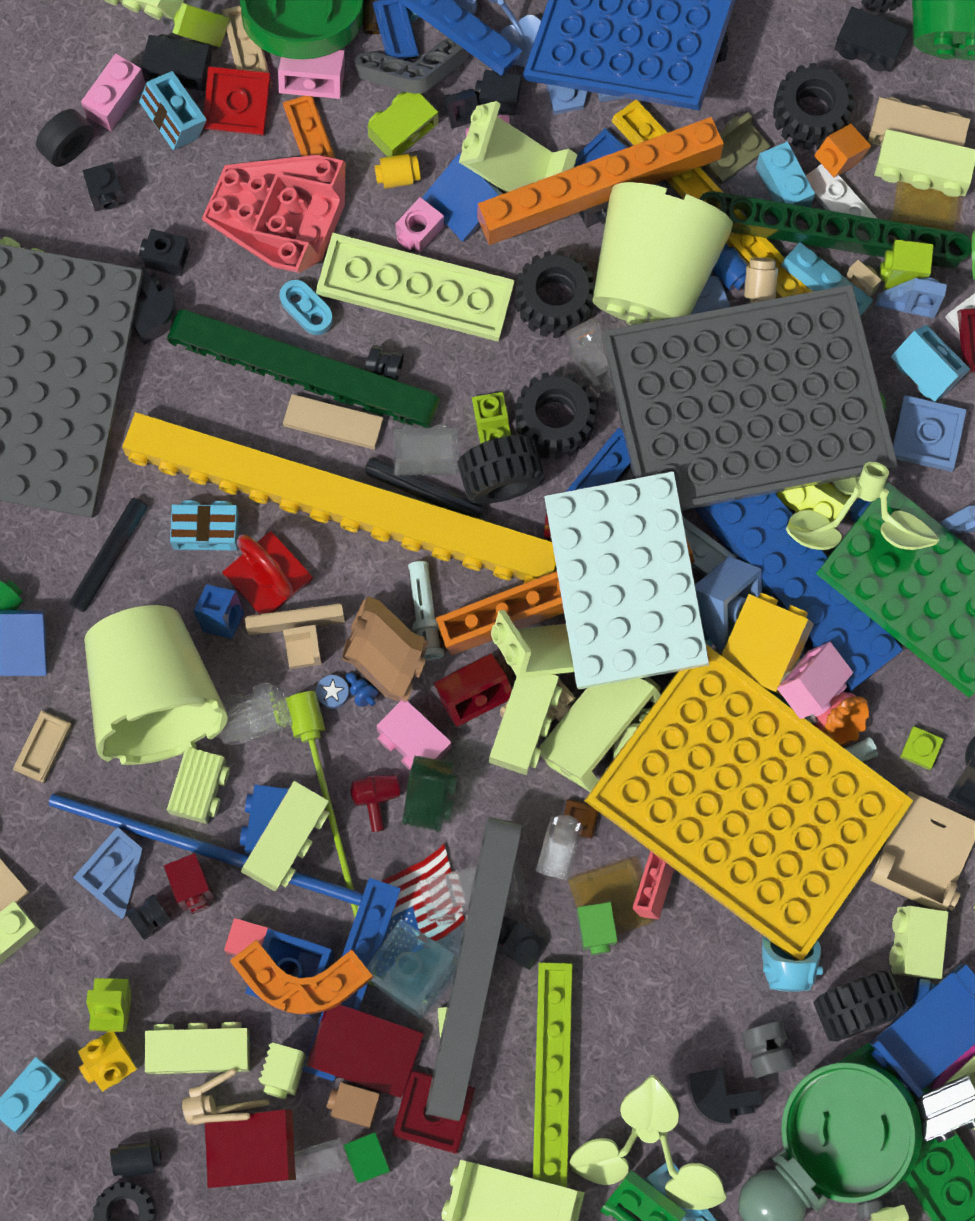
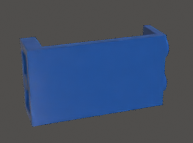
(930, 1032)

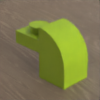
(109, 1005)

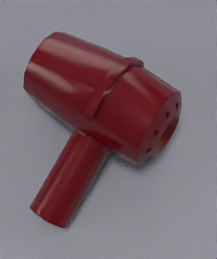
(372, 792)

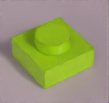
(921, 748)

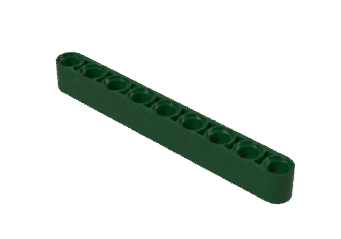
(845, 223)
(301, 367)

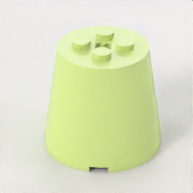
(656, 253)
(148, 687)

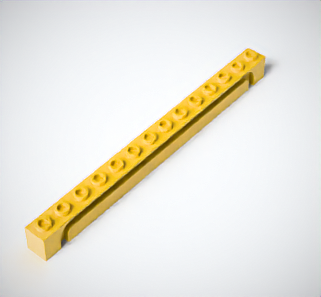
(338, 499)

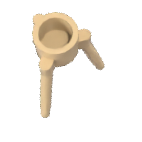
(202, 1108)

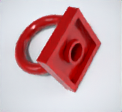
(266, 573)

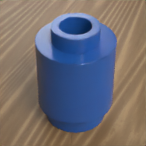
(731, 268)

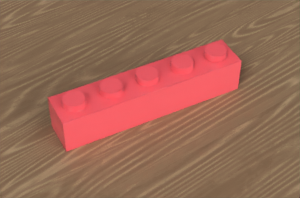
(653, 887)

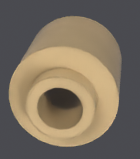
(761, 279)

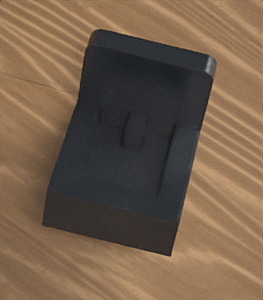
(519, 943)

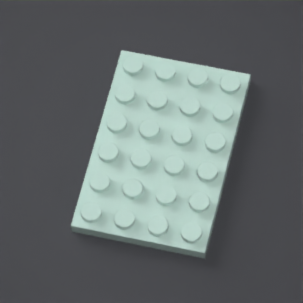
(626, 580)

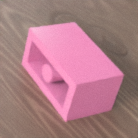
(313, 76)
(113, 92)
(815, 681)
(411, 734)

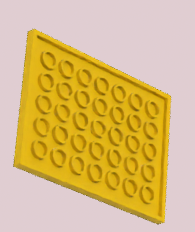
(749, 802)

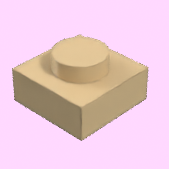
(863, 277)

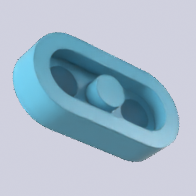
(307, 308)

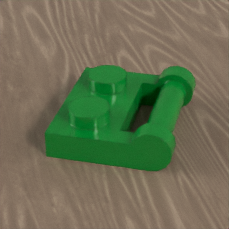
(642, 1201)

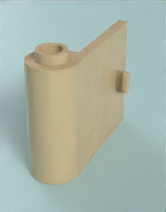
(926, 854)

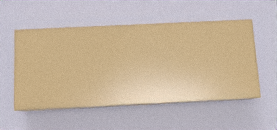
(245, 52)
(333, 421)
(294, 618)

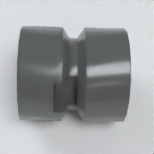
(775, 1060)

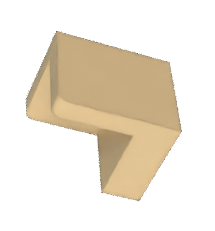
(302, 646)

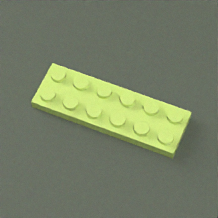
(415, 287)

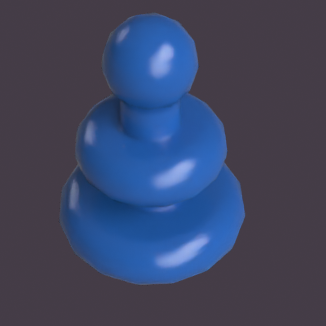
(362, 691)

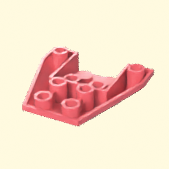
(280, 208)

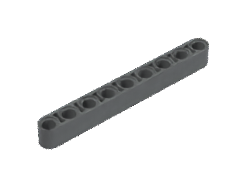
(473, 969)

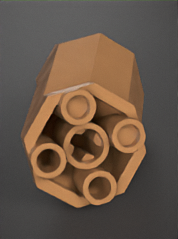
(384, 650)

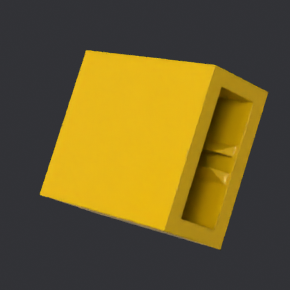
(767, 640)

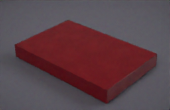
(364, 1049)
(251, 1150)

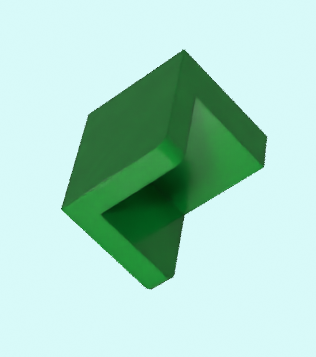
(366, 1158)

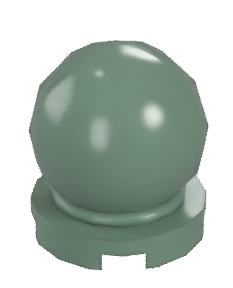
(779, 1193)

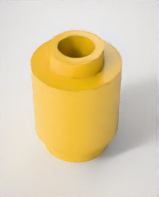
(397, 171)

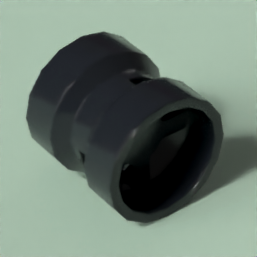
(384, 362)
(148, 917)

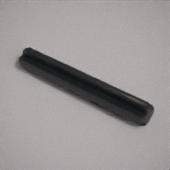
(423, 489)
(108, 554)

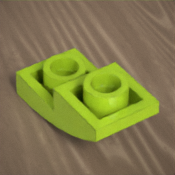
(200, 24)
(491, 416)

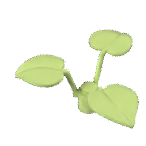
(900, 528)
(651, 1114)

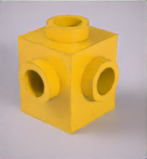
(106, 1061)

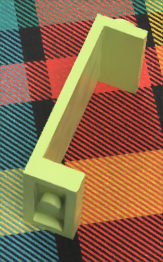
(506, 154)
(533, 649)
(594, 727)
(498, 1195)

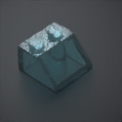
(411, 968)

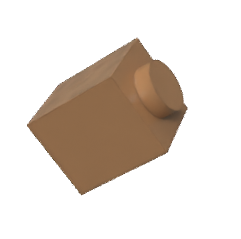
(353, 1105)

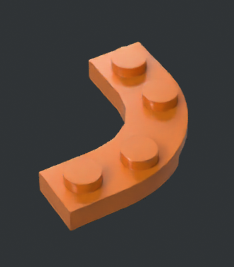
(300, 994)

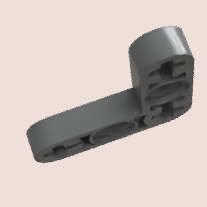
(410, 76)

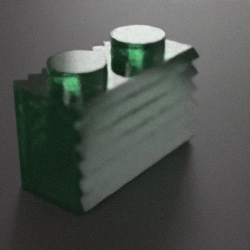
(428, 793)

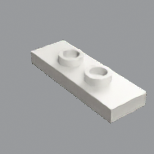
(837, 196)

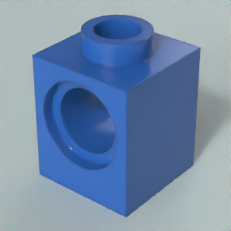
(219, 611)

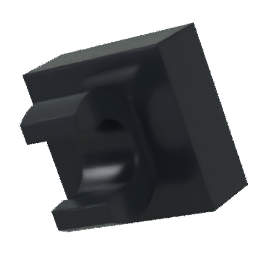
(460, 107)

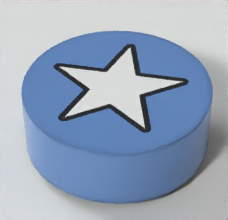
(332, 691)

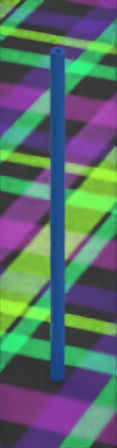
(195, 846)

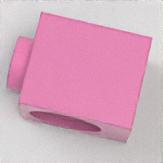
(422, 214)

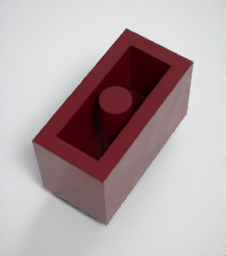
(473, 690)
(189, 884)

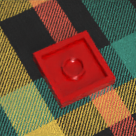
(236, 101)

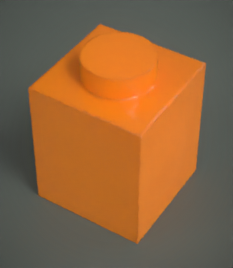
(842, 150)

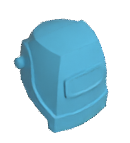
(785, 972)

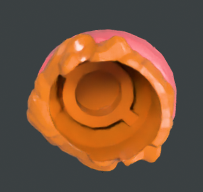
(844, 718)

